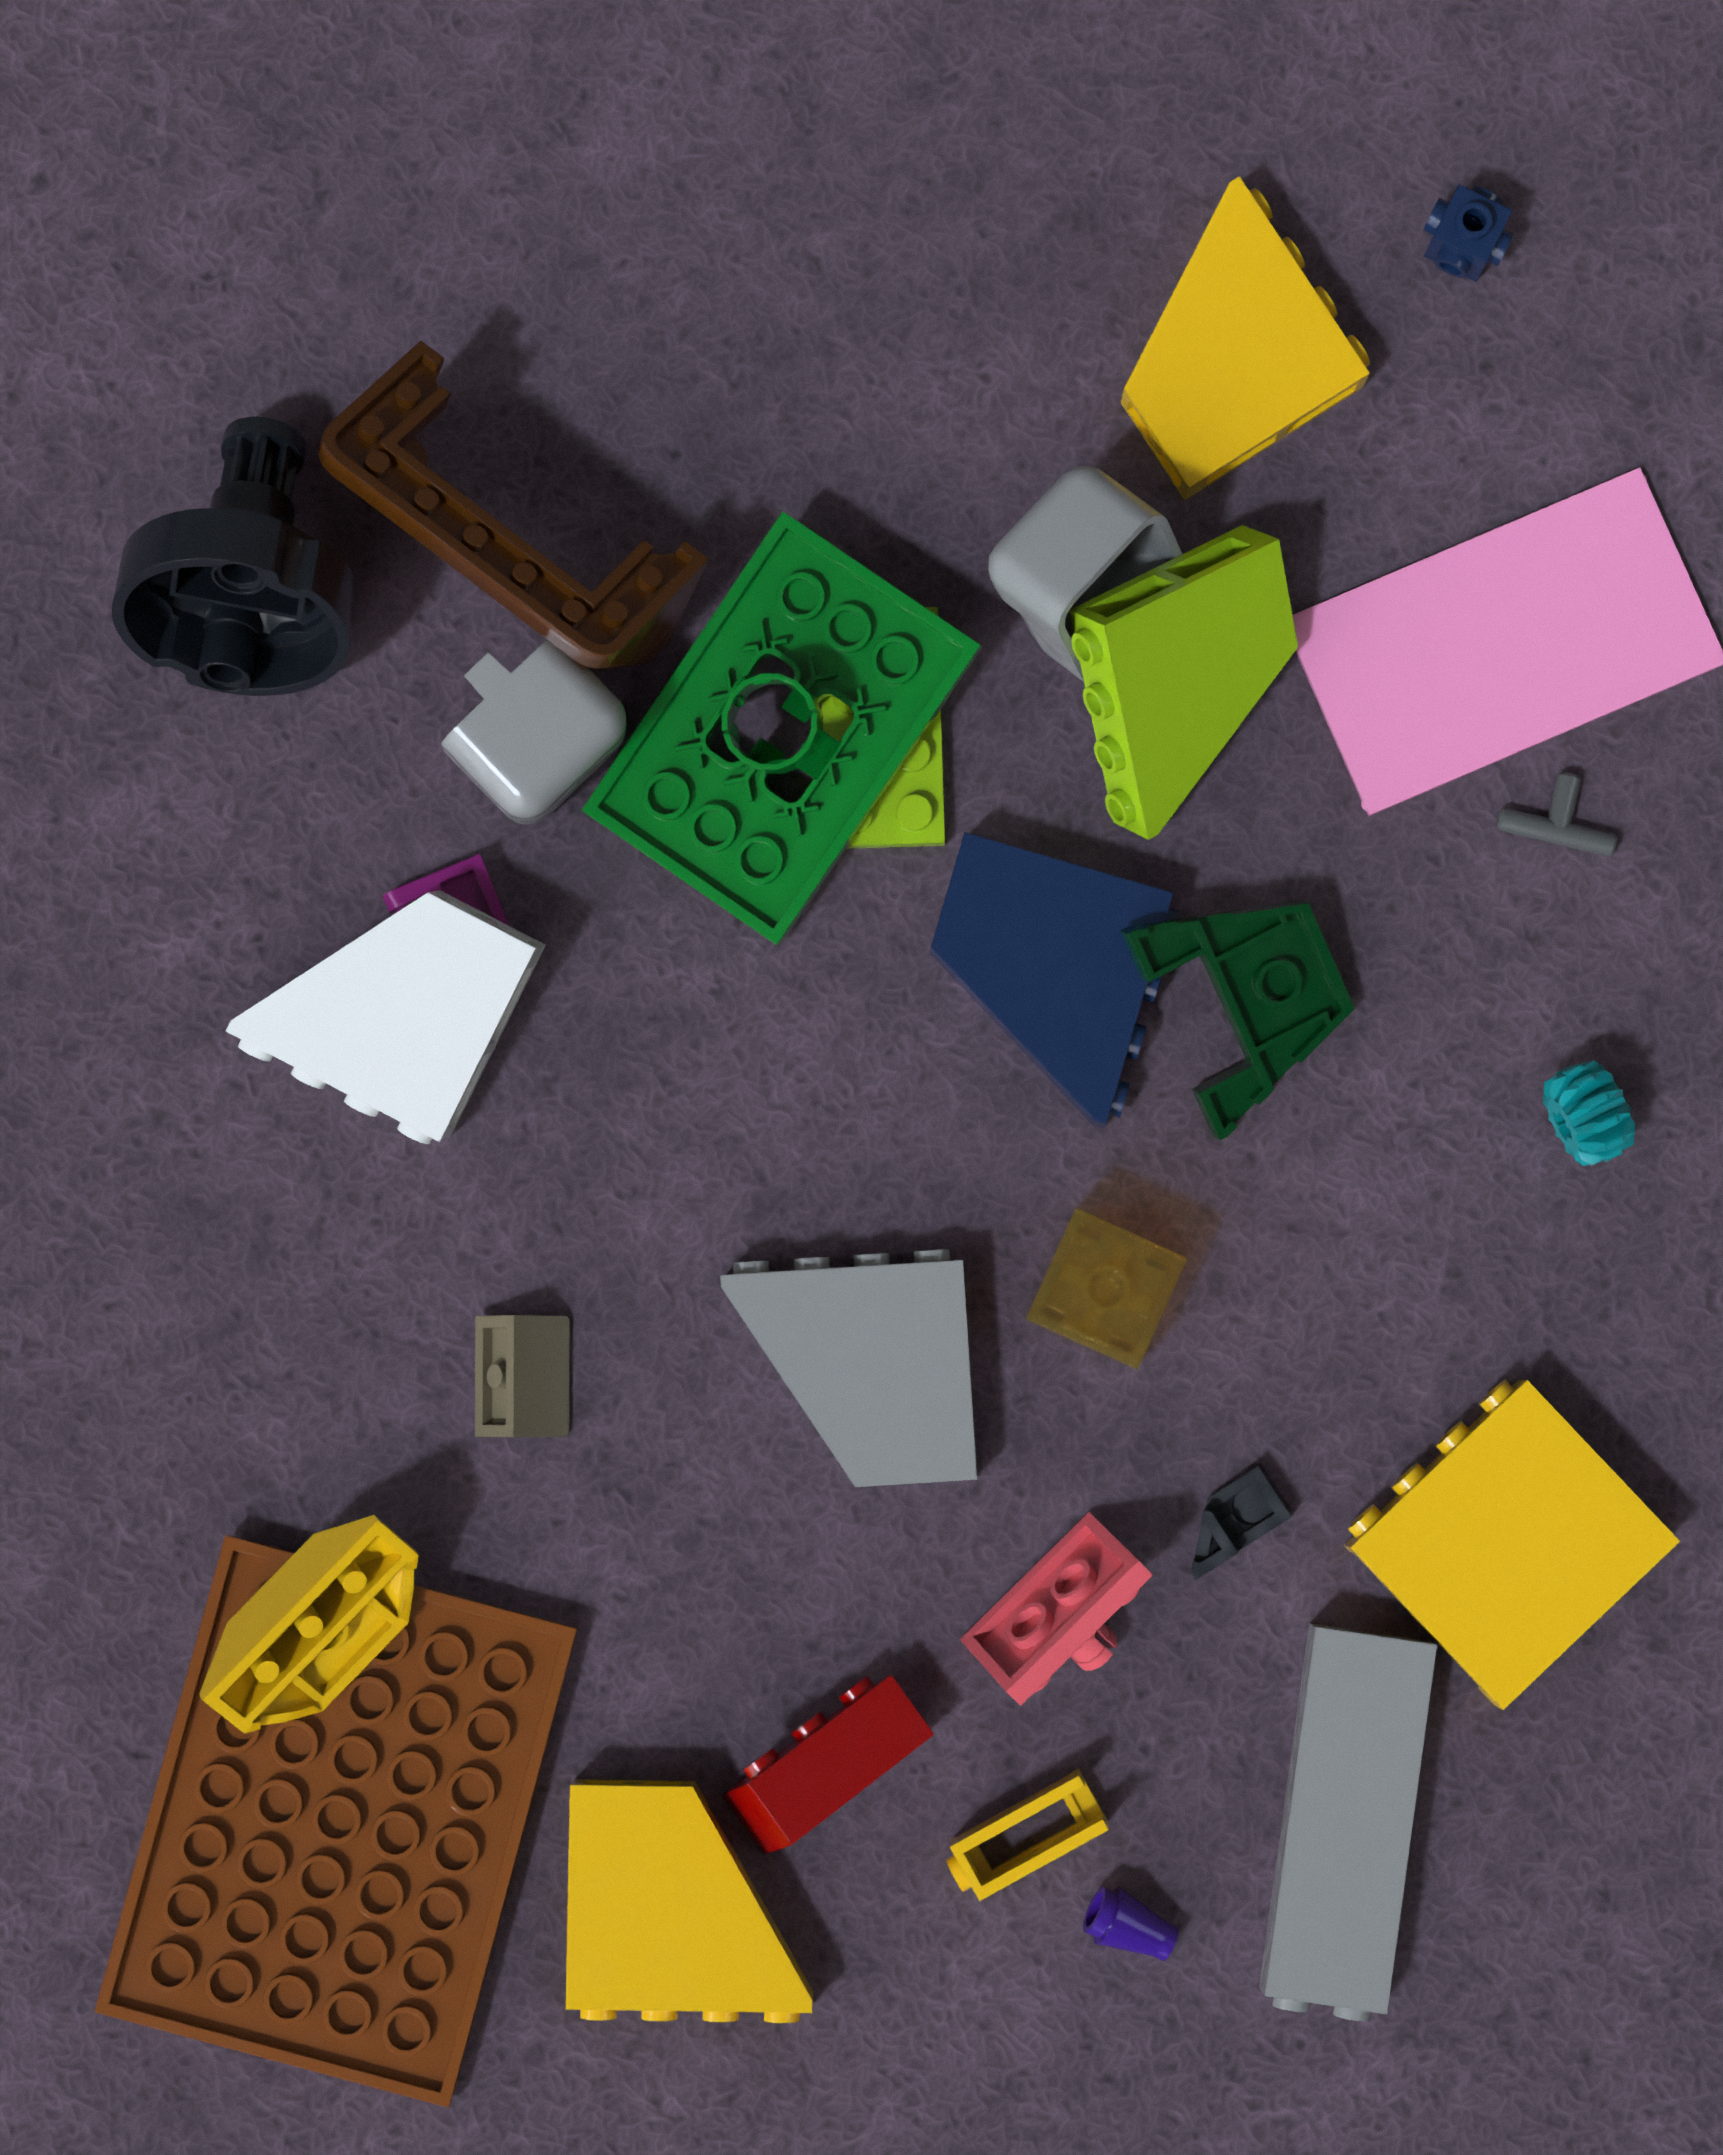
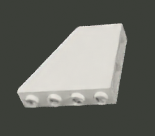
(400, 1013)

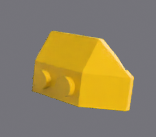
(313, 1626)

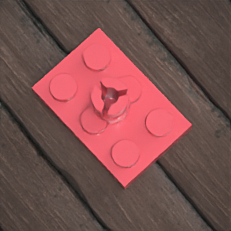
(1058, 1611)

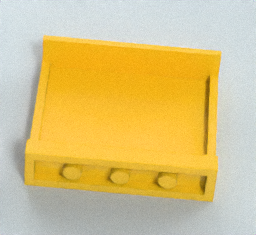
(1510, 1540)

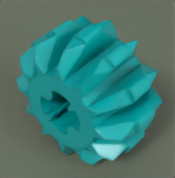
(1589, 1113)

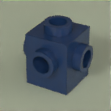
(1464, 251)

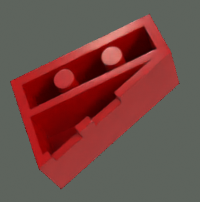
(826, 1763)

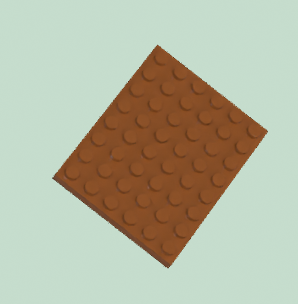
(345, 1868)

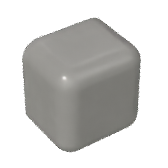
(535, 732)

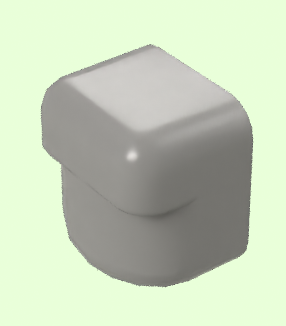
(1074, 547)

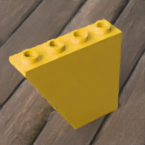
(1239, 350)
(667, 1912)

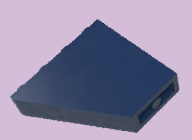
(1049, 962)

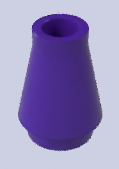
(1128, 1925)

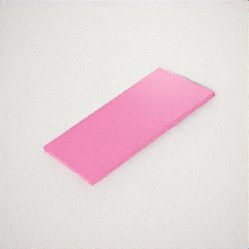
(1505, 641)

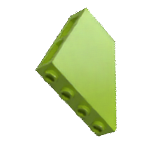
(1179, 667)

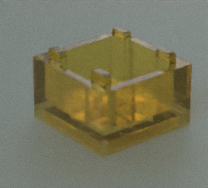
(1105, 1289)

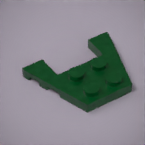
(1271, 983)

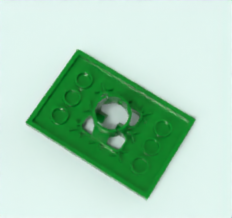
(845, 640)

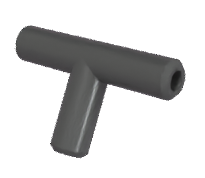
(1558, 825)

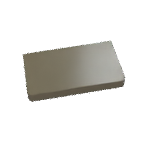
(522, 1376)

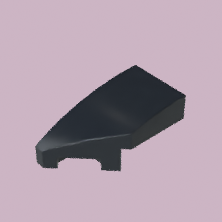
(1237, 1518)

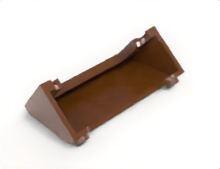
(379, 459)

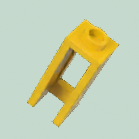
(974, 1871)

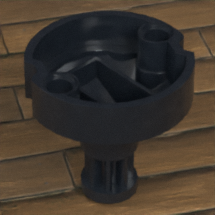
(236, 586)

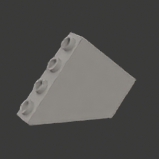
(871, 1359)

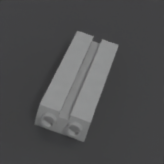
(1347, 1821)

